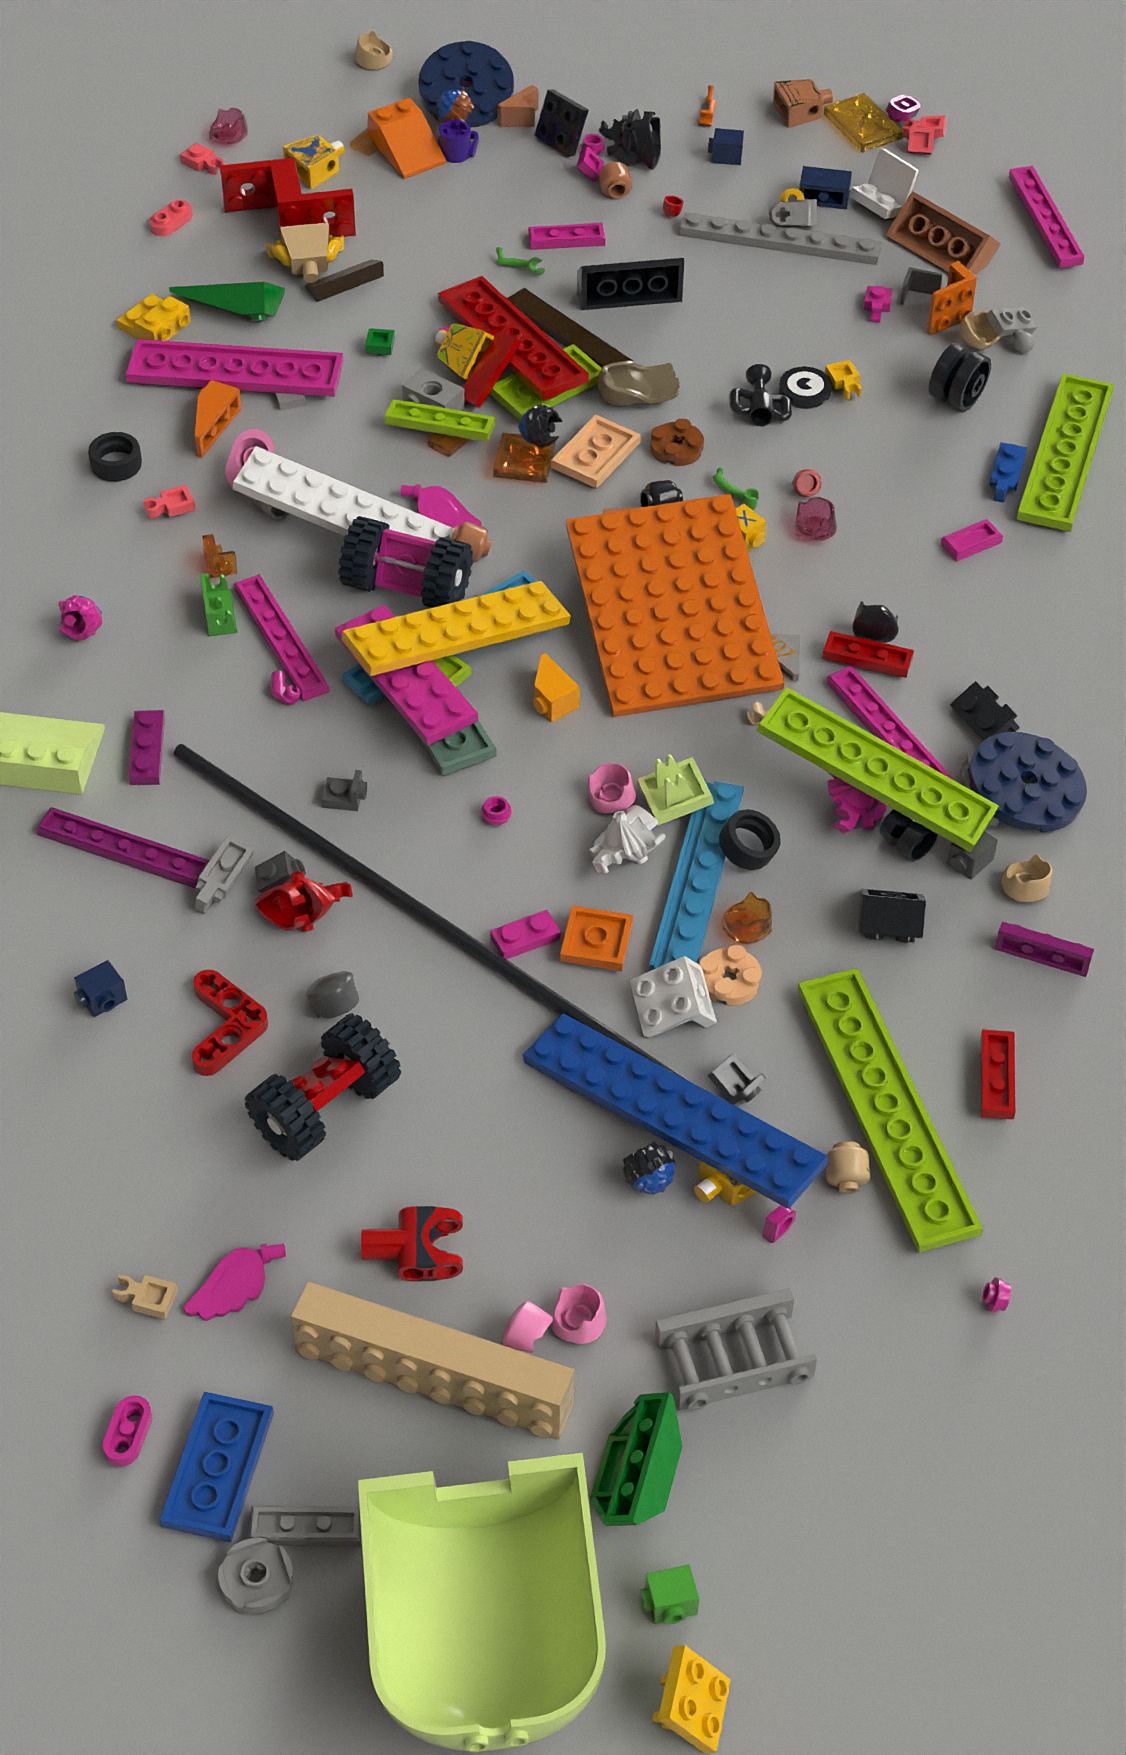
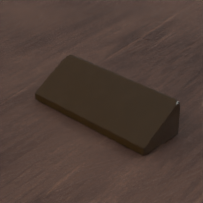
(346, 279)

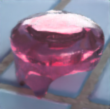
(229, 127)
(815, 520)

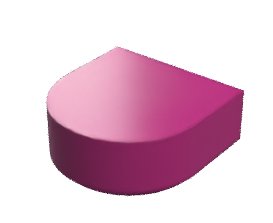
(778, 1223)

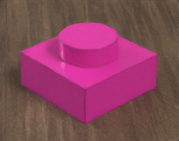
(589, 164)

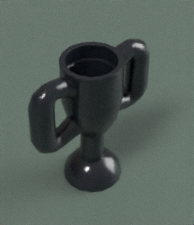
(760, 402)

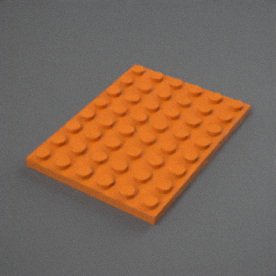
(673, 605)

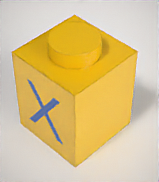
(752, 527)

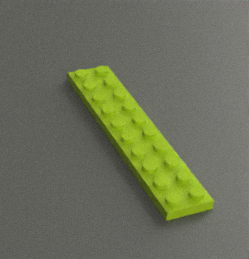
(889, 1111)

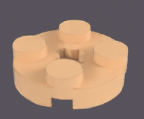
(734, 961)

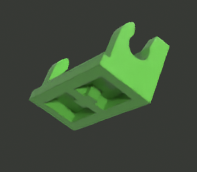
(218, 606)

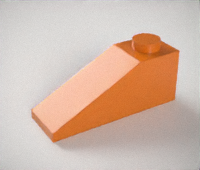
(215, 410)

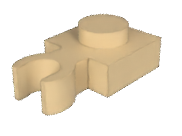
(149, 1297)

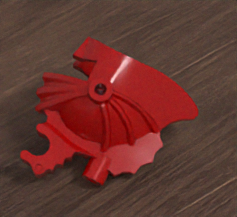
(299, 902)

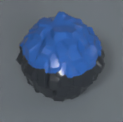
(538, 424)
(649, 1168)

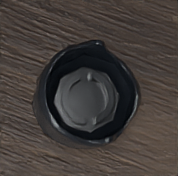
(875, 623)

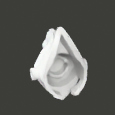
(626, 837)

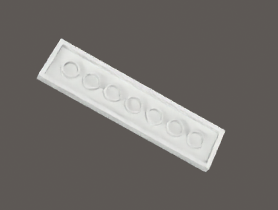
(325, 499)

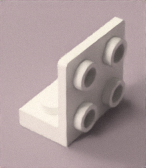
(887, 186)
(672, 997)

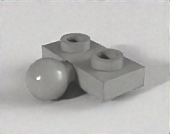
(1014, 322)

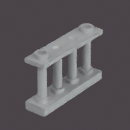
(726, 1318)

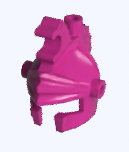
(852, 805)

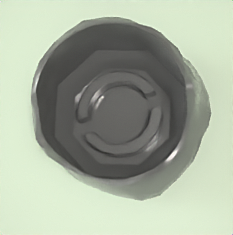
(333, 994)

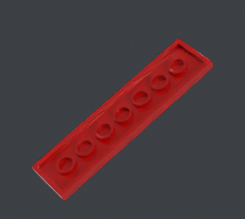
(538, 358)

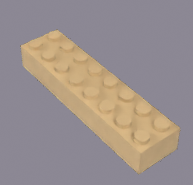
(433, 1360)

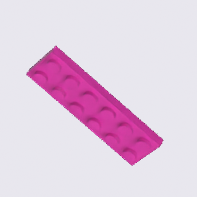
(419, 691)

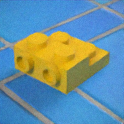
(155, 318)

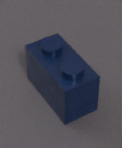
(826, 185)

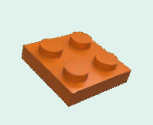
(596, 938)

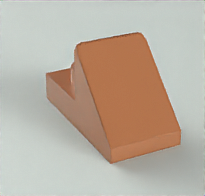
(519, 109)

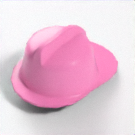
(242, 449)

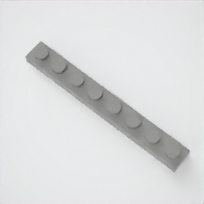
(780, 238)

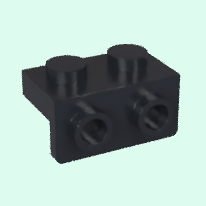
(982, 712)

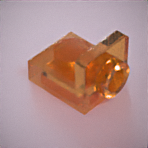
(217, 560)

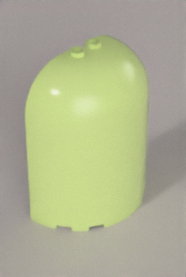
(483, 1603)

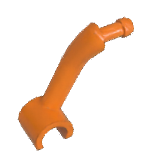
(706, 116)

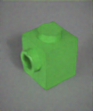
(670, 1595)

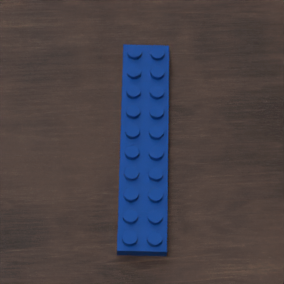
(676, 1110)

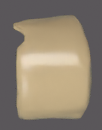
(373, 52)
(1027, 880)

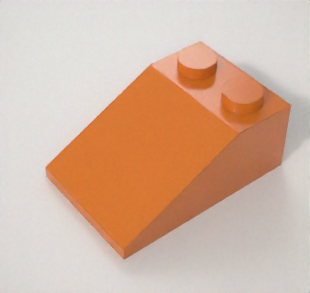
(405, 138)

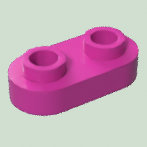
(127, 1433)

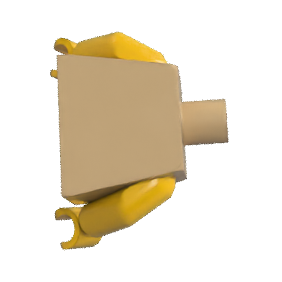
(306, 249)

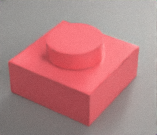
(921, 140)

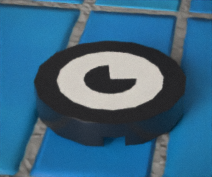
(805, 386)

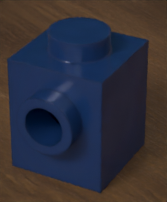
(726, 146)
(100, 989)

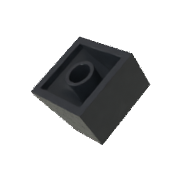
(891, 914)

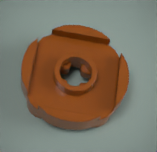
(664, 443)

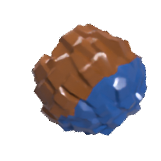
(453, 105)

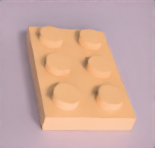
(595, 451)

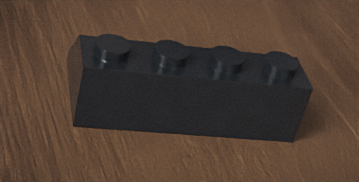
(630, 283)

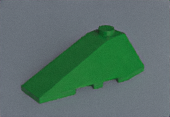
(248, 299)

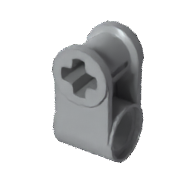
(798, 213)

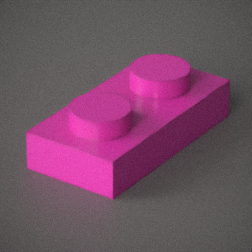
(525, 934)

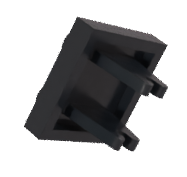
(561, 122)

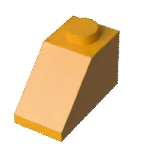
(554, 690)

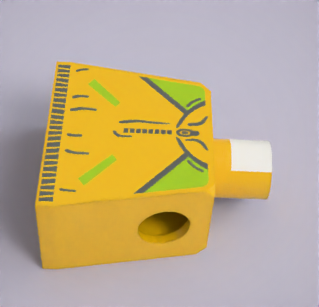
(462, 348)

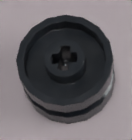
(959, 376)

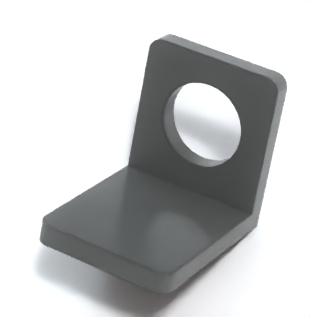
(920, 281)

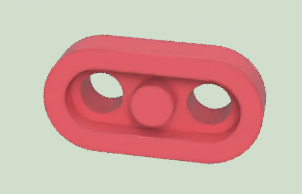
(171, 218)

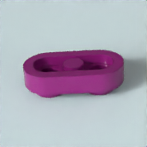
(902, 108)

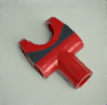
(414, 1242)

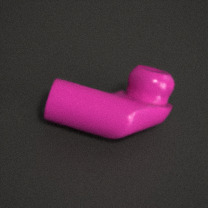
(280, 691)

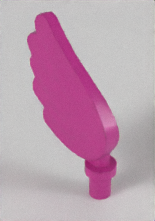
(439, 505)
(233, 1282)

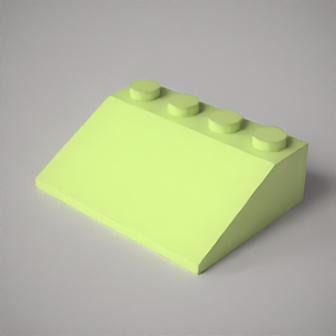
(47, 752)

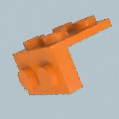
(952, 302)

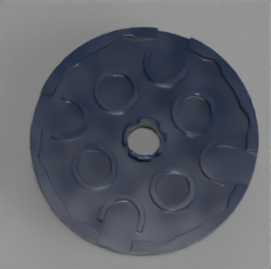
(477, 63)
(1047, 802)

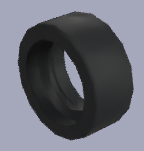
(111, 443)
(761, 827)

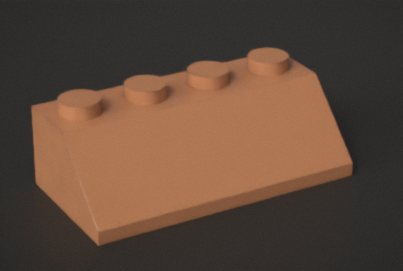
(941, 236)

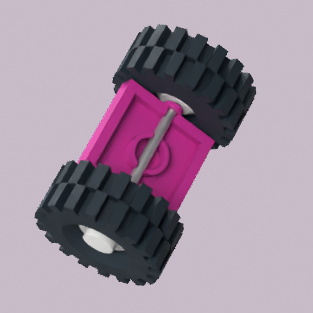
(404, 563)

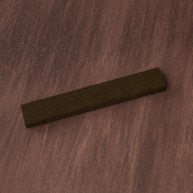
(565, 329)

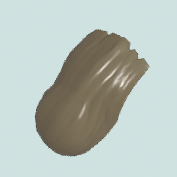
(631, 383)

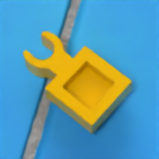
(844, 376)

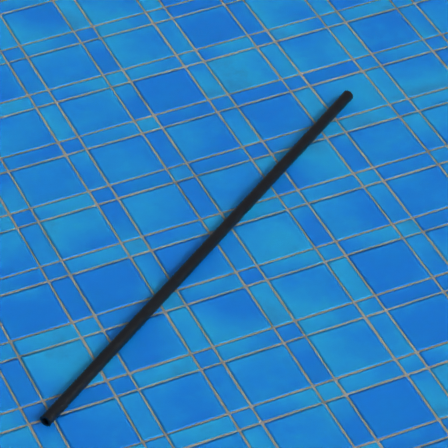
(401, 898)

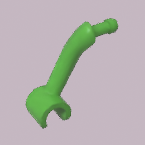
(530, 264)
(748, 497)

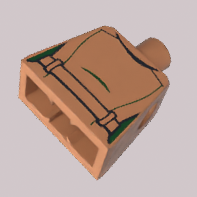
(800, 101)

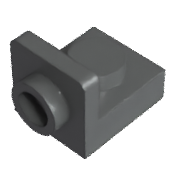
(344, 793)

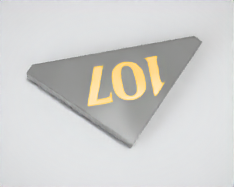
(787, 652)

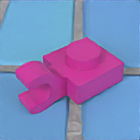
(877, 300)

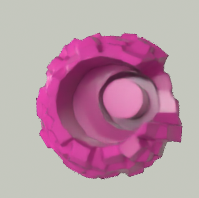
(79, 617)

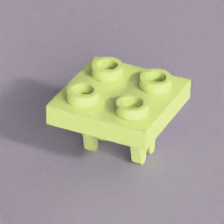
(674, 789)

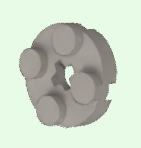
(260, 1596)

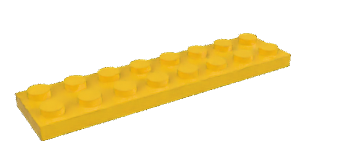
(455, 628)

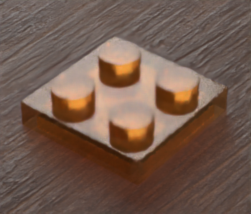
(522, 460)

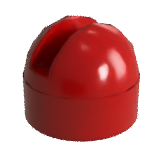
(672, 206)

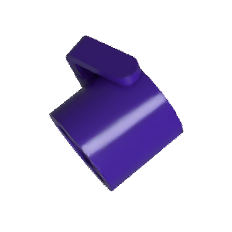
(456, 141)

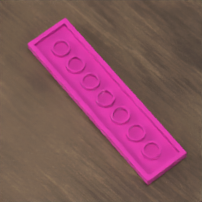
(235, 366)

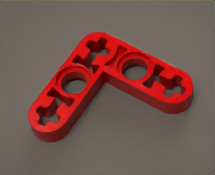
(236, 1022)

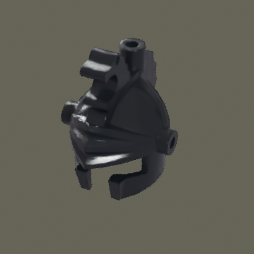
(634, 139)

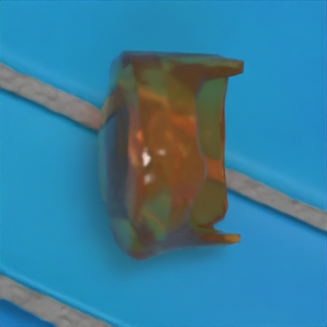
(748, 920)

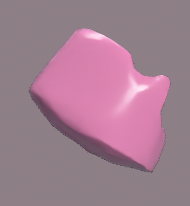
(611, 788)
(579, 1314)
(525, 1327)

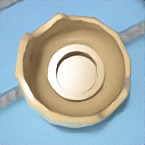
(978, 331)

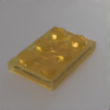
(863, 122)

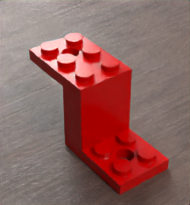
(278, 186)

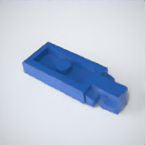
(1007, 469)

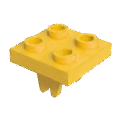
(693, 1699)

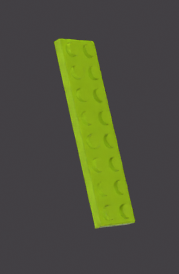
(1065, 452)
(878, 769)

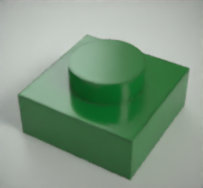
(380, 341)

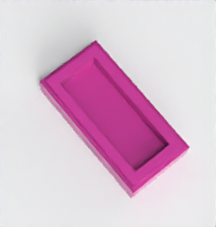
(971, 540)

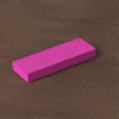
(566, 236)

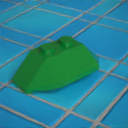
(638, 1462)

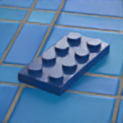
(216, 1467)

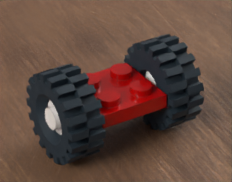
(289, 1110)

